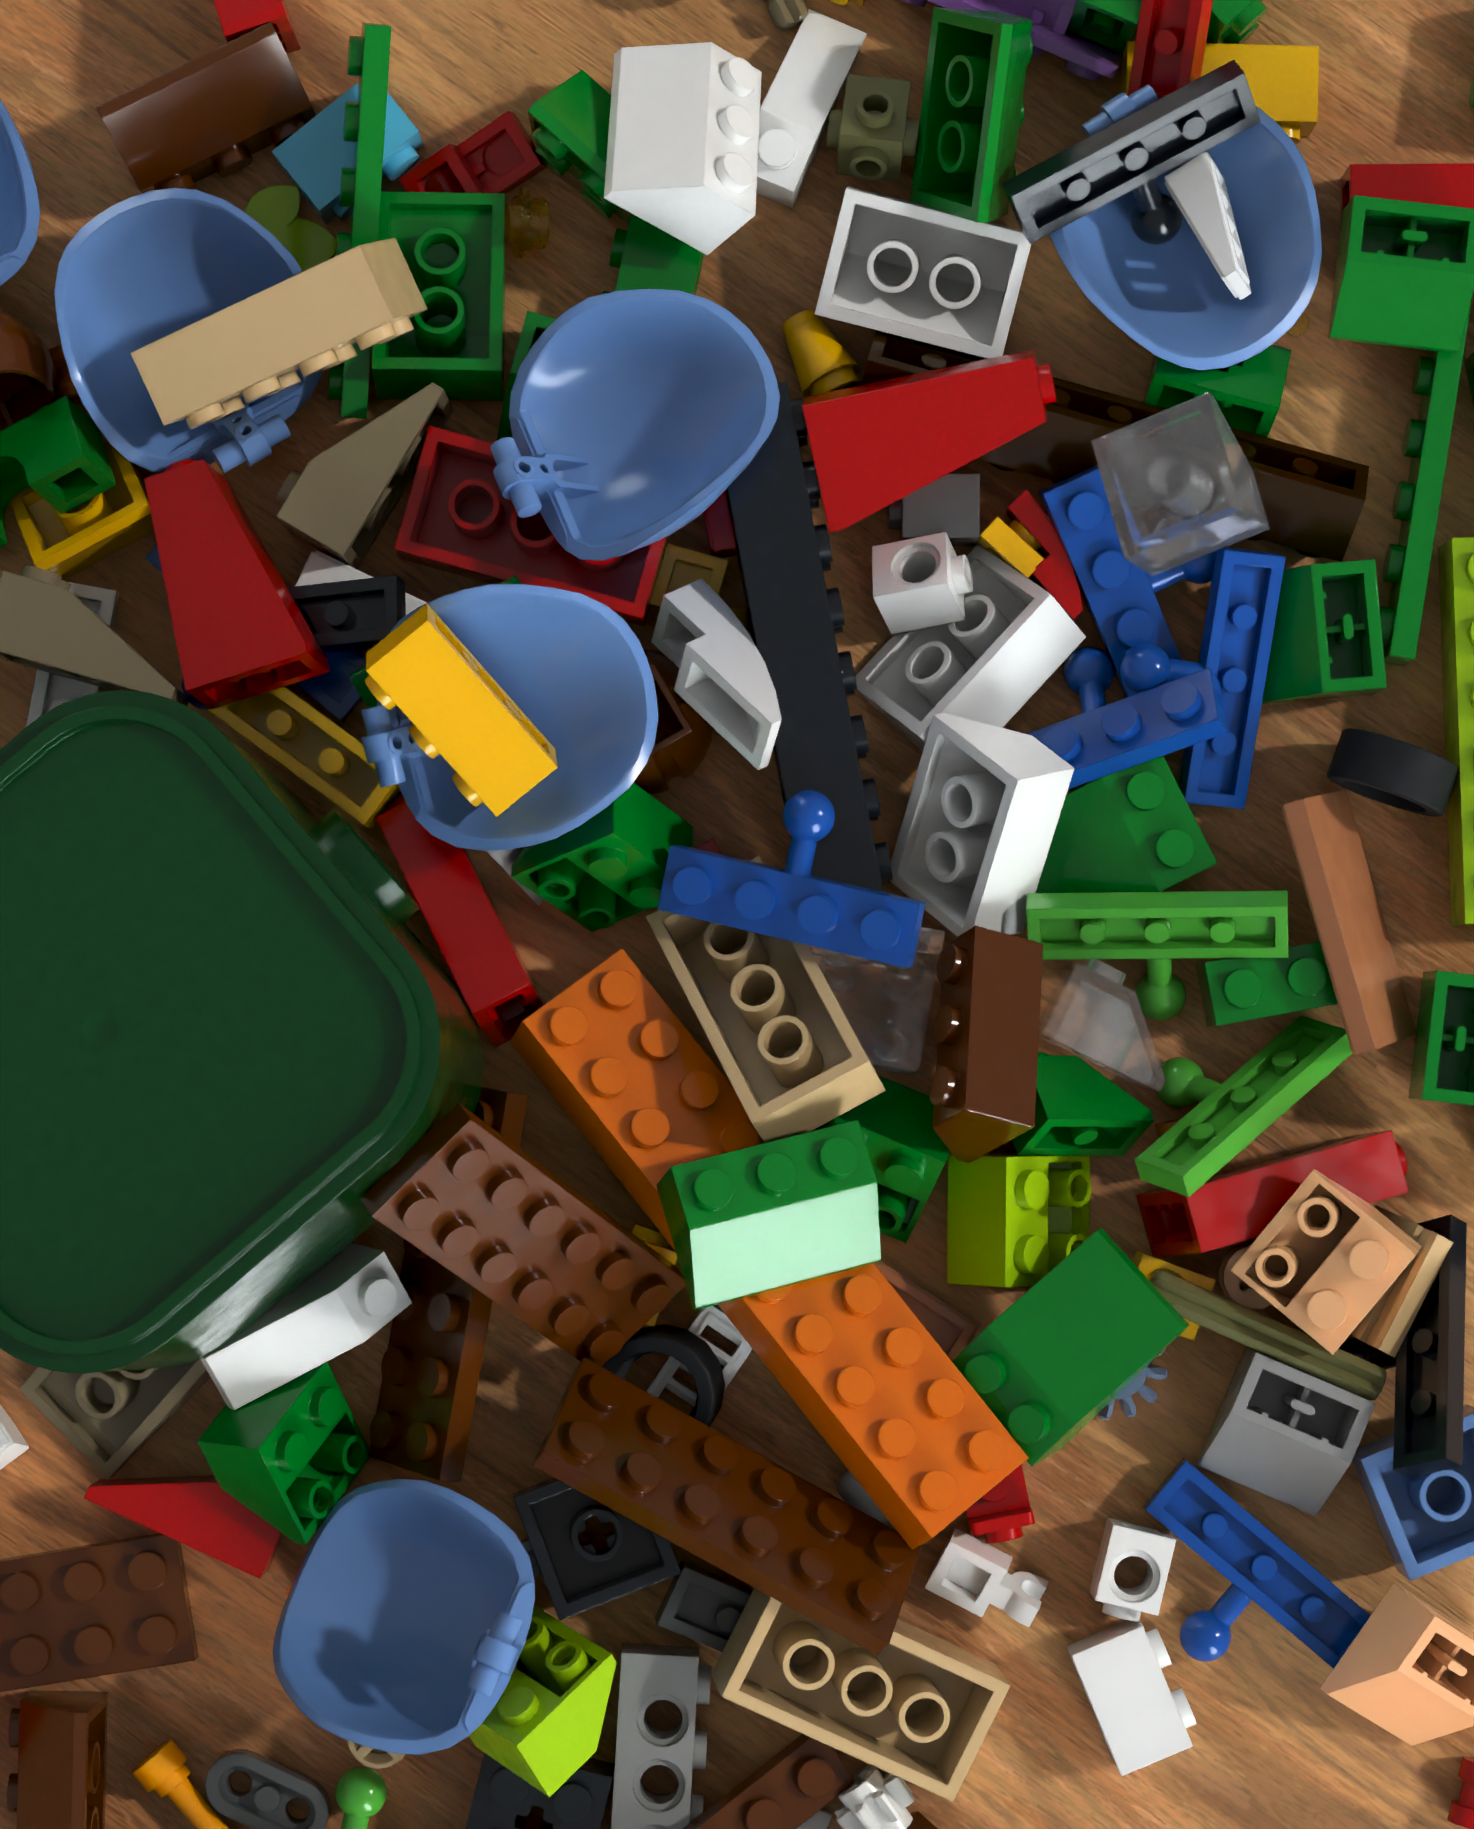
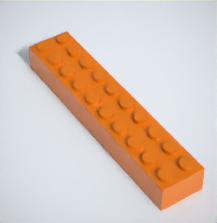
(834, 1342)

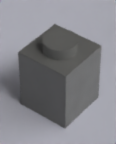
(942, 506)

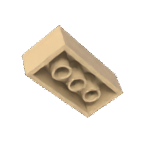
(285, 328)
(769, 1023)
(906, 1711)

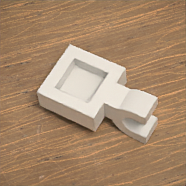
(977, 1575)

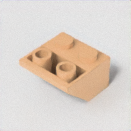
(1326, 1259)
(1408, 1670)

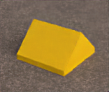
(90, 530)

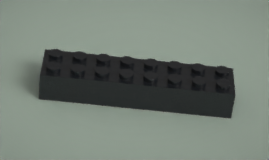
(795, 634)

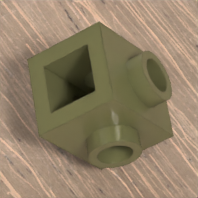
(873, 128)

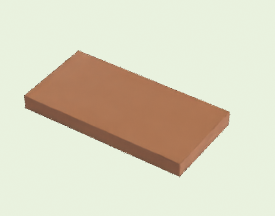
(1348, 921)

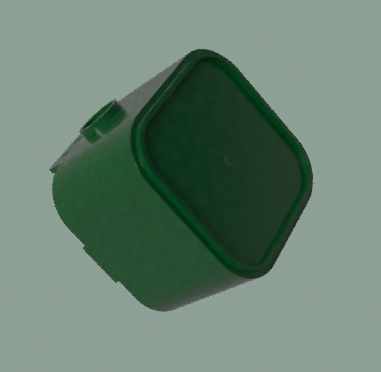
(195, 1036)

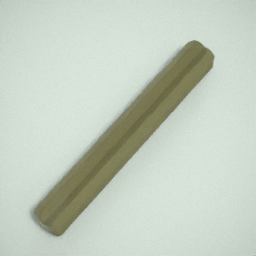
(1270, 1336)

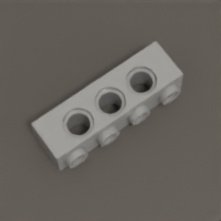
(647, 1676)

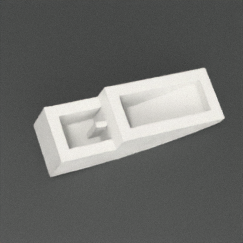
(719, 669)

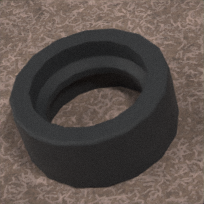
(1393, 772)
(686, 1349)

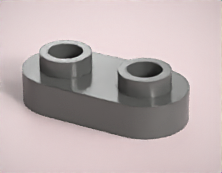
(271, 1790)

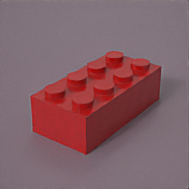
(469, 529)

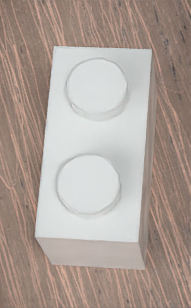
(1131, 1696)

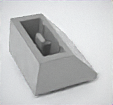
(1285, 1432)

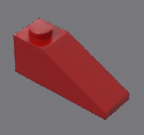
(194, 1514)

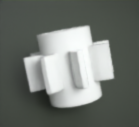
(875, 1802)

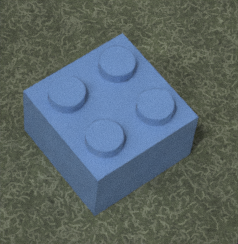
(1424, 1516)

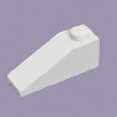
(800, 103)
(312, 1325)

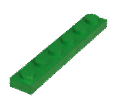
(362, 189)
(1419, 500)

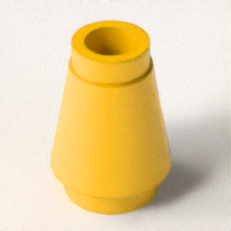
(818, 356)

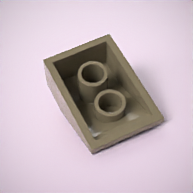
(357, 482)
(61, 635)
(112, 1411)

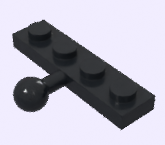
(1131, 157)
(1430, 1366)

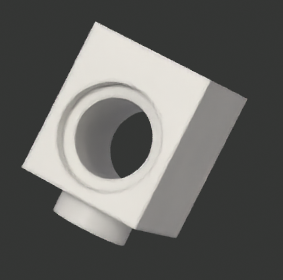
(920, 582)
(1125, 1540)

